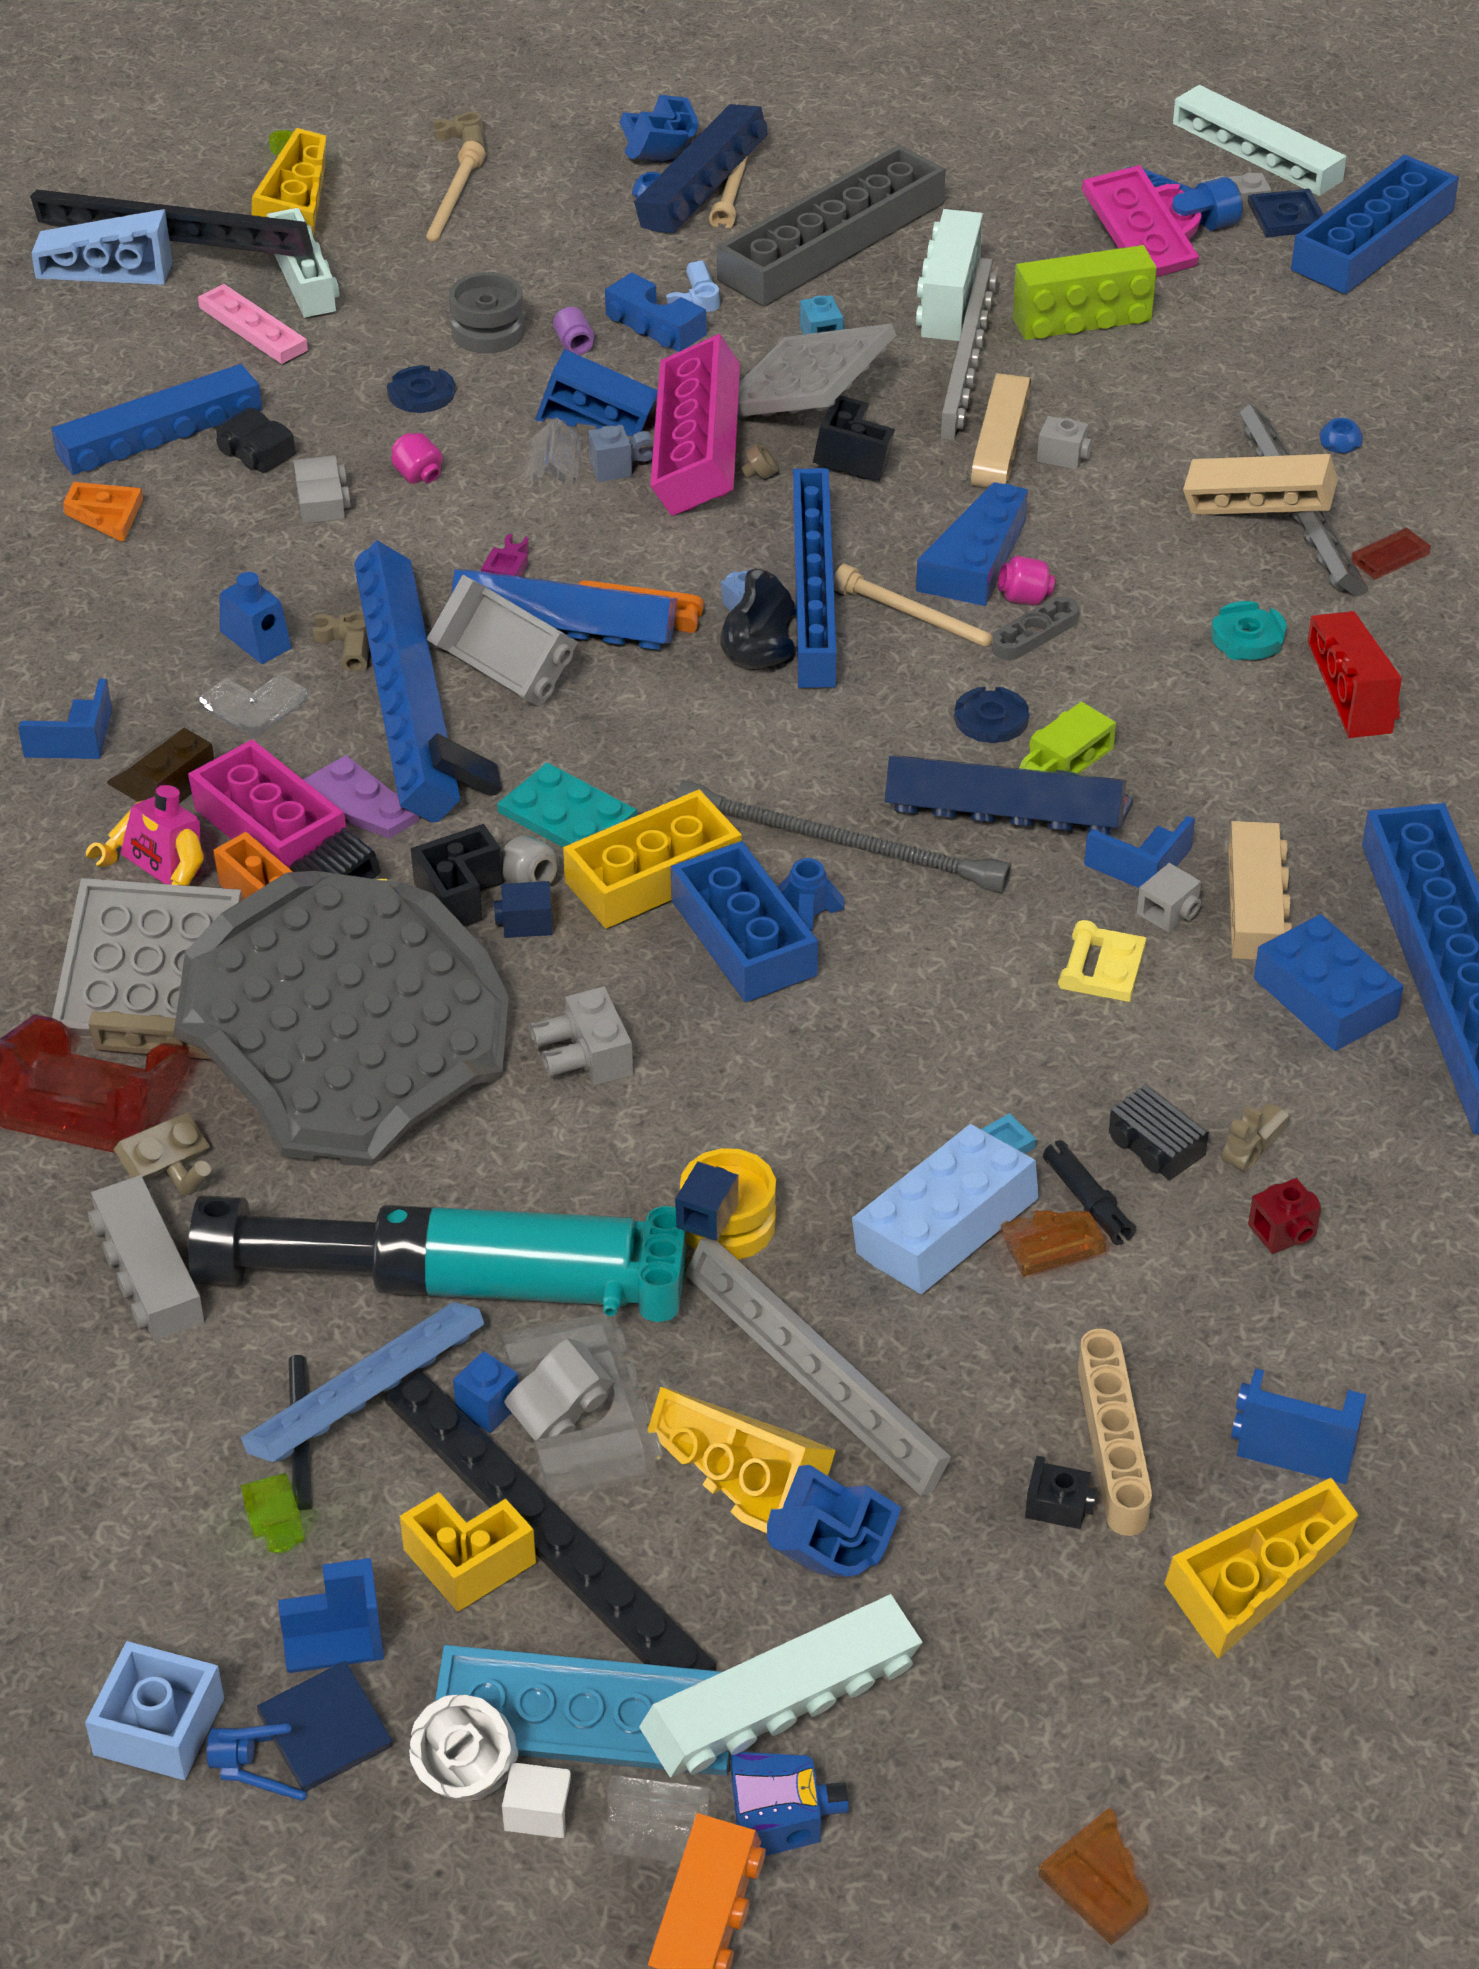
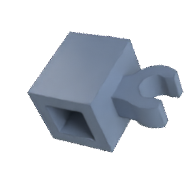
(612, 451)

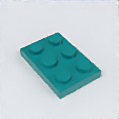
(562, 806)

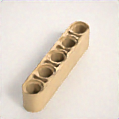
(1000, 430)
(1114, 1432)

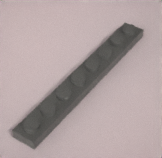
(1318, 528)

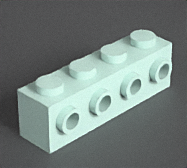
(310, 276)

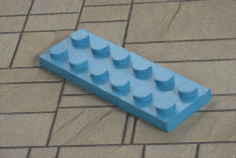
(569, 1703)

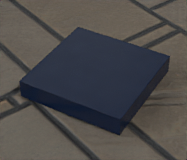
(1284, 211)
(329, 1724)

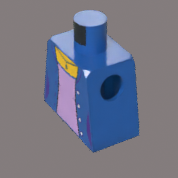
(782, 1800)

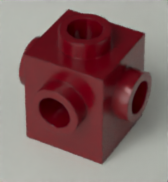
(1284, 1215)

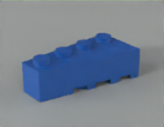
(972, 550)

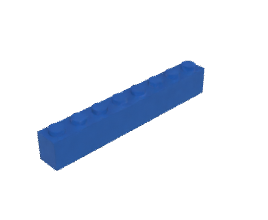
(814, 579)

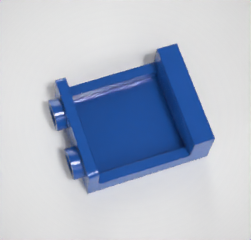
(1297, 1432)

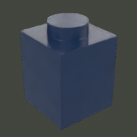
(524, 909)
(707, 1201)

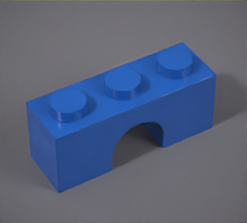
(635, 305)

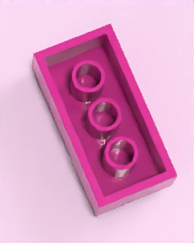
(265, 798)

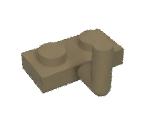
(166, 1150)

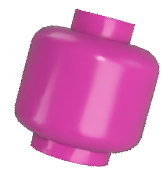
(416, 458)
(1025, 580)

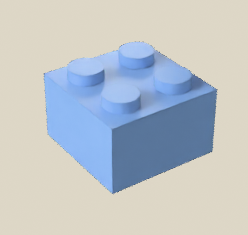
(155, 1710)

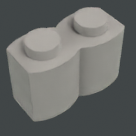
(320, 488)
(559, 1391)

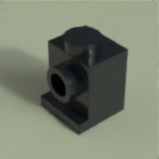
(1059, 1494)

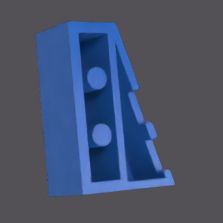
(595, 396)

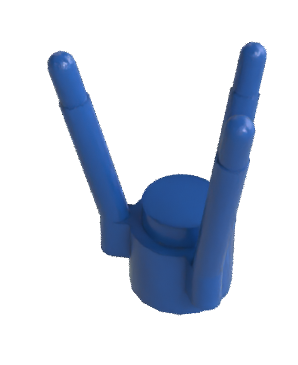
(234, 1747)

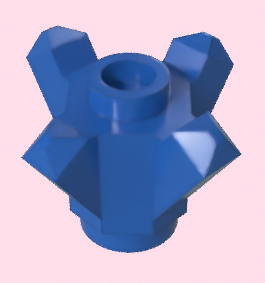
(810, 890)

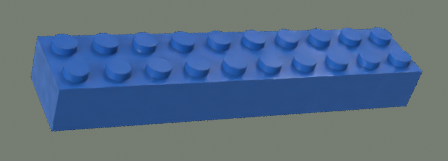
(1436, 919)

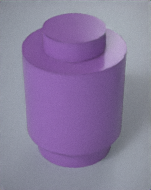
(573, 330)

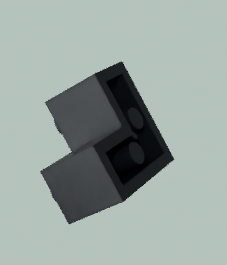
(851, 442)
(458, 869)

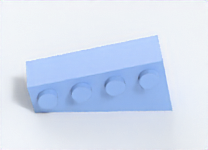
(107, 250)

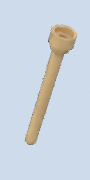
(470, 156)
(724, 211)
(849, 580)

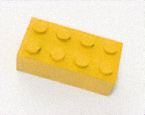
(630, 863)

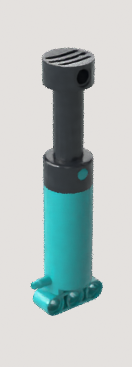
(456, 1253)

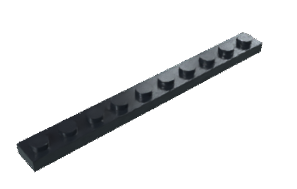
(183, 223)
(556, 1537)

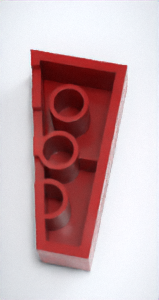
(1355, 673)

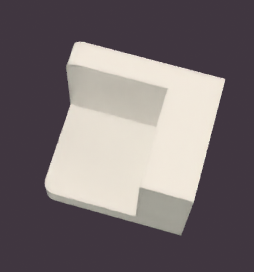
(536, 1800)

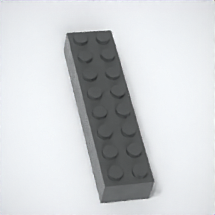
(830, 224)

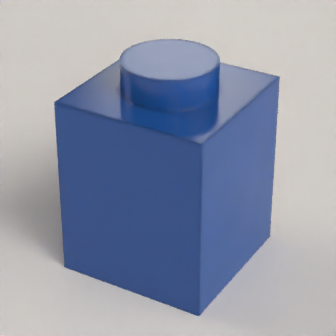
(483, 1389)

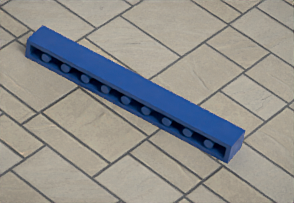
(404, 680)

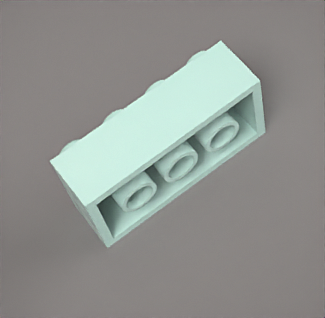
(949, 274)

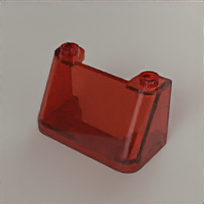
(77, 1096)

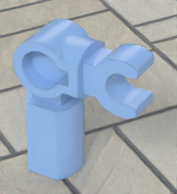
(703, 291)

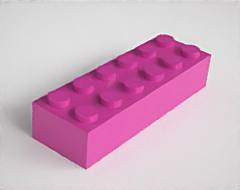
(696, 425)

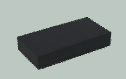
(464, 765)

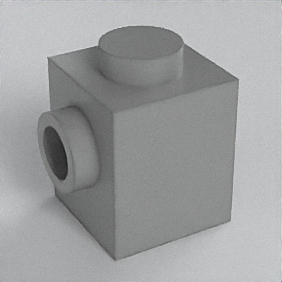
(1063, 442)
(1169, 897)

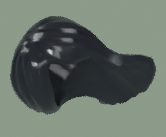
(757, 626)

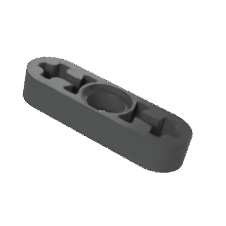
(1042, 617)

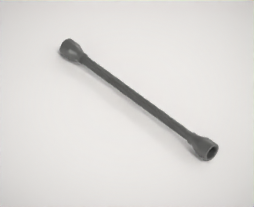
(986, 873)

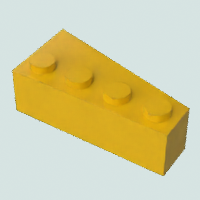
(294, 178)
(1258, 1563)

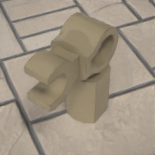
(467, 126)
(352, 631)
(1253, 1135)

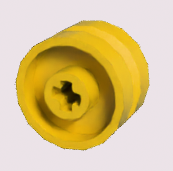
(755, 1216)

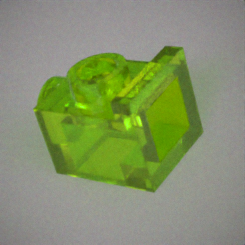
(273, 1512)

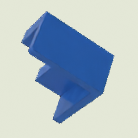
(78, 738)
(1139, 864)
(335, 1624)

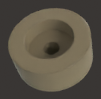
(759, 462)

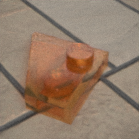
(1051, 1239)
(1098, 1878)

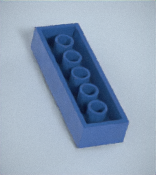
(1374, 223)

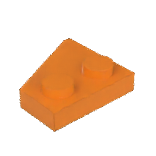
(104, 507)

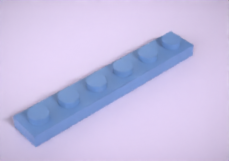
(353, 1387)

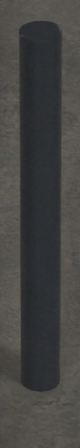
(301, 1456)

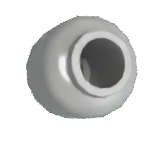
(528, 861)

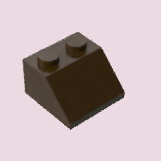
(164, 765)

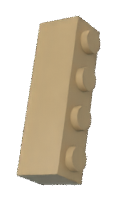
(1261, 484)
(1257, 886)

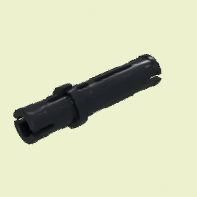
(1093, 1197)

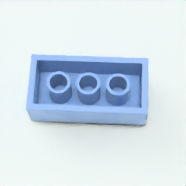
(945, 1208)

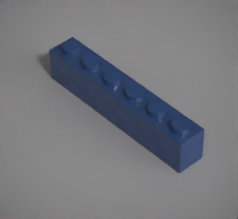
(701, 168)
(1005, 792)

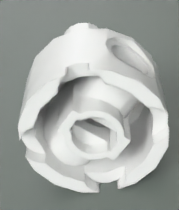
(462, 1747)

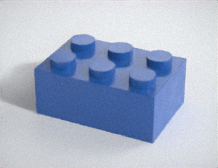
(1328, 982)

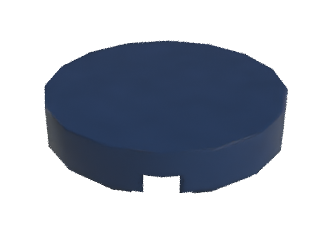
(420, 389)
(991, 724)

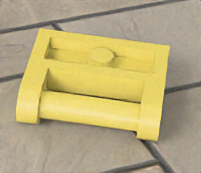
(1115, 967)

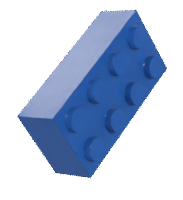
(744, 921)

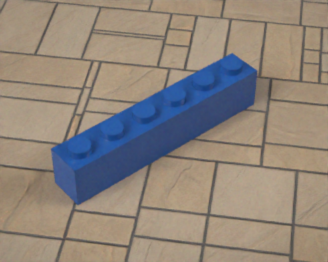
(155, 419)
(586, 608)

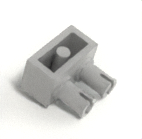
(597, 1035)

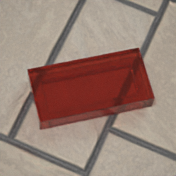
(1390, 553)

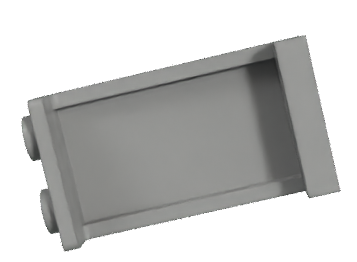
(502, 640)

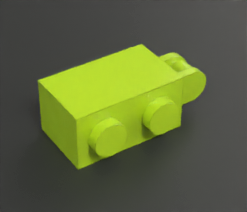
(1071, 741)

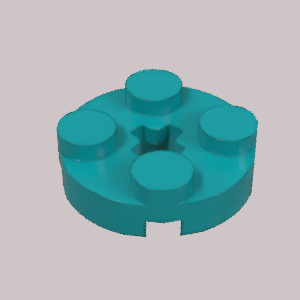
(1265, 628)

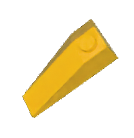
(735, 1452)

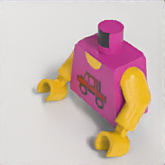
(157, 838)

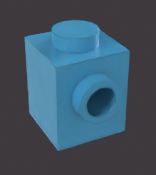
(820, 315)

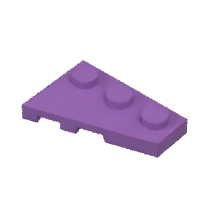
(362, 798)

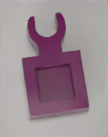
(510, 560)

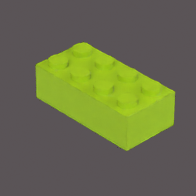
(1084, 292)

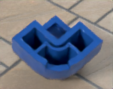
(660, 133)
(831, 1525)

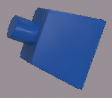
(253, 618)

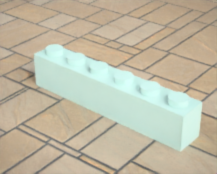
(1259, 140)
(780, 1686)

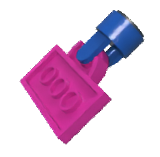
(1161, 215)

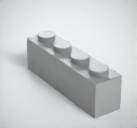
(147, 1258)

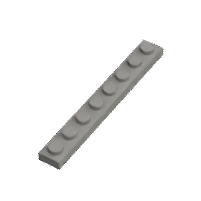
(968, 350)
(818, 1367)

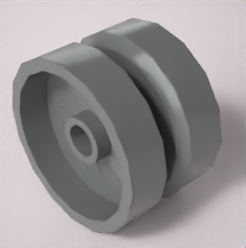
(487, 312)

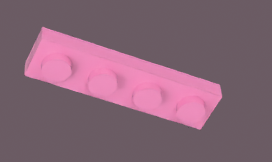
(252, 323)

